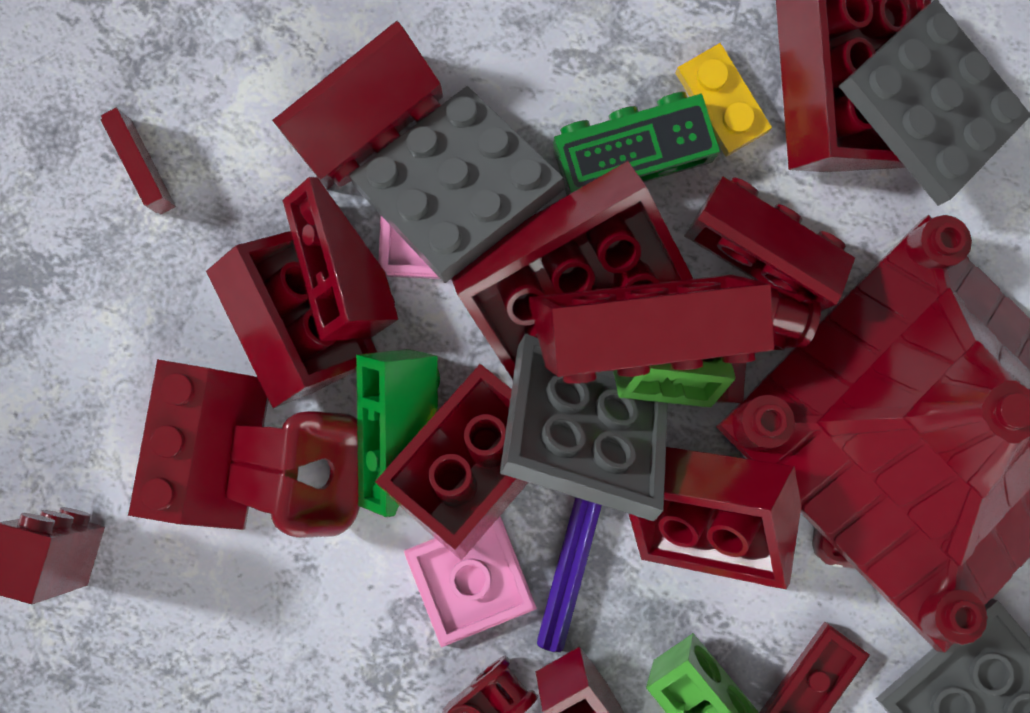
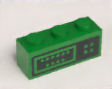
(654, 142)

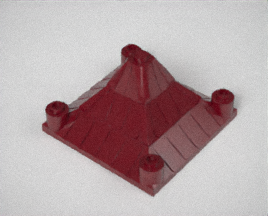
(910, 431)

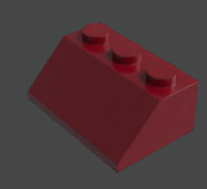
(361, 106)
(771, 244)
(275, 323)
(190, 445)
(453, 466)
(724, 518)
(47, 554)

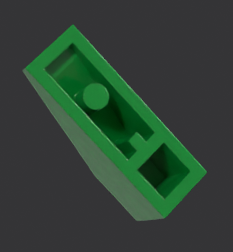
(393, 404)

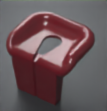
(268, 465)

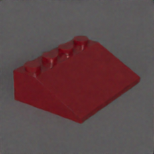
(818, 51)
(584, 242)

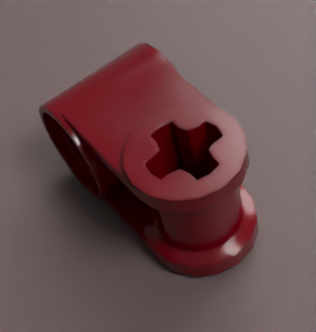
(793, 321)
(486, 696)

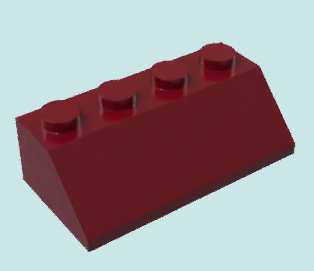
(653, 326)

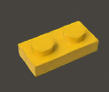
(728, 100)

